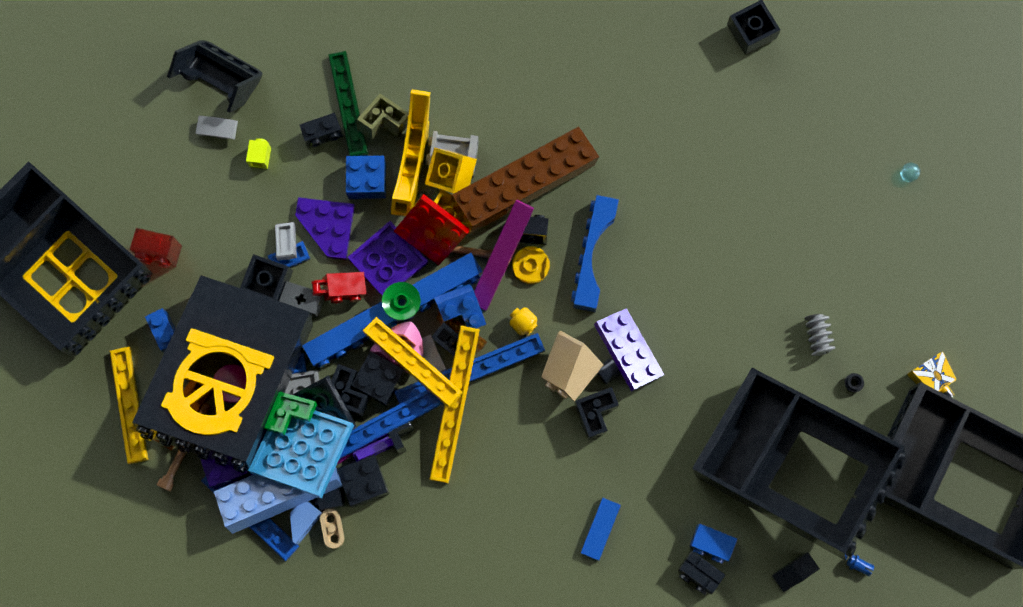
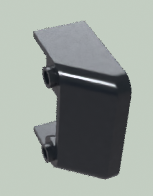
(218, 68)

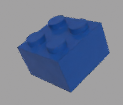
(365, 177)

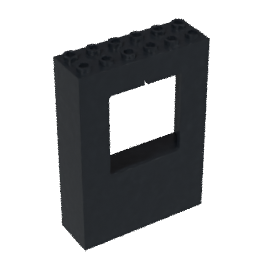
(931, 431)
(756, 440)

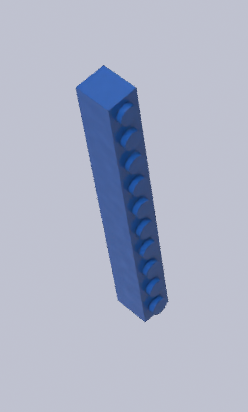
(350, 333)

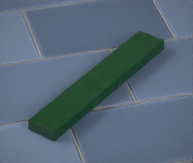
(347, 103)

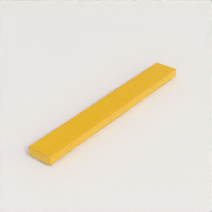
(452, 416)

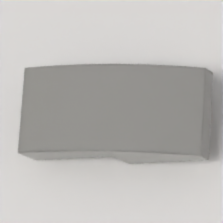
(216, 127)

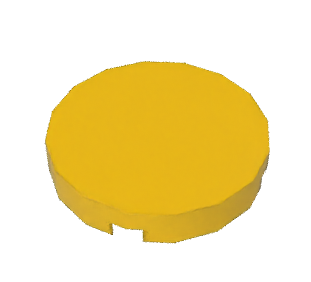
(530, 265)

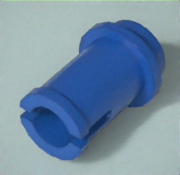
(858, 564)

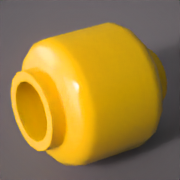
(523, 321)

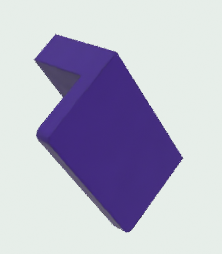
(374, 448)

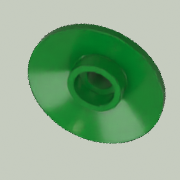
(397, 292)

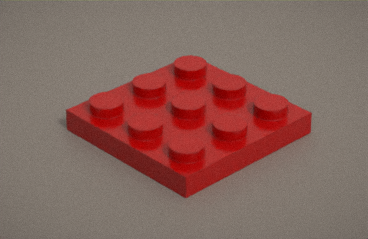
(431, 230)

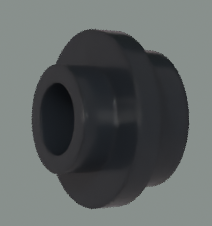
(858, 378)

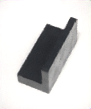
(396, 435)

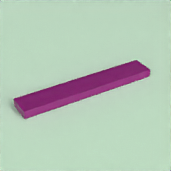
(502, 253)

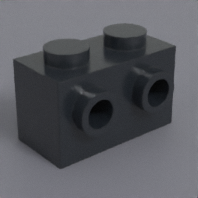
(321, 130)

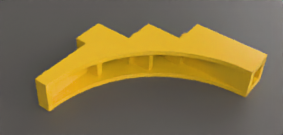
(413, 153)

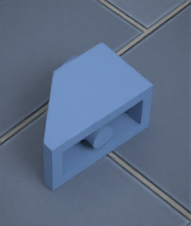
(302, 520)

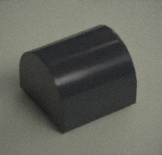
(608, 371)

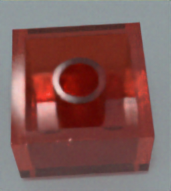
(156, 248)

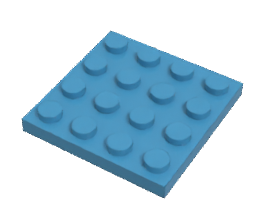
(305, 453)

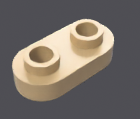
(331, 529)

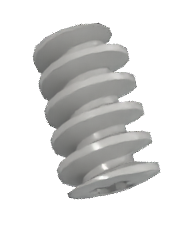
(819, 334)

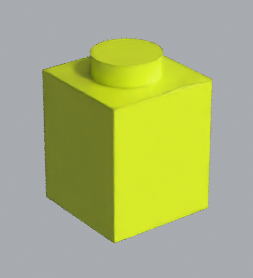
(258, 153)

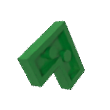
(285, 408)

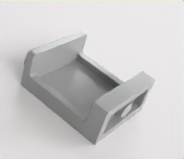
(455, 144)

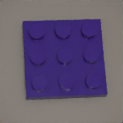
(387, 259)

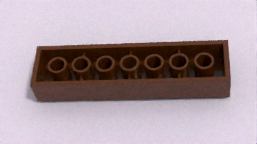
(524, 179)

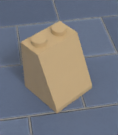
(570, 367)

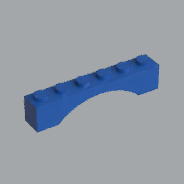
(603, 216)

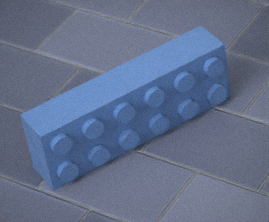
(259, 499)

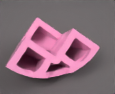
(409, 333)

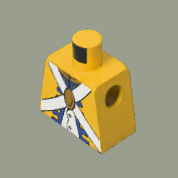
(935, 373)

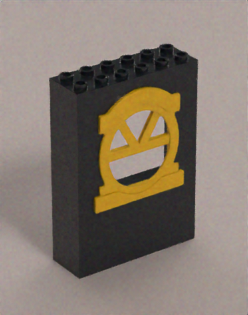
(239, 323)

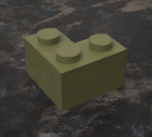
(382, 114)

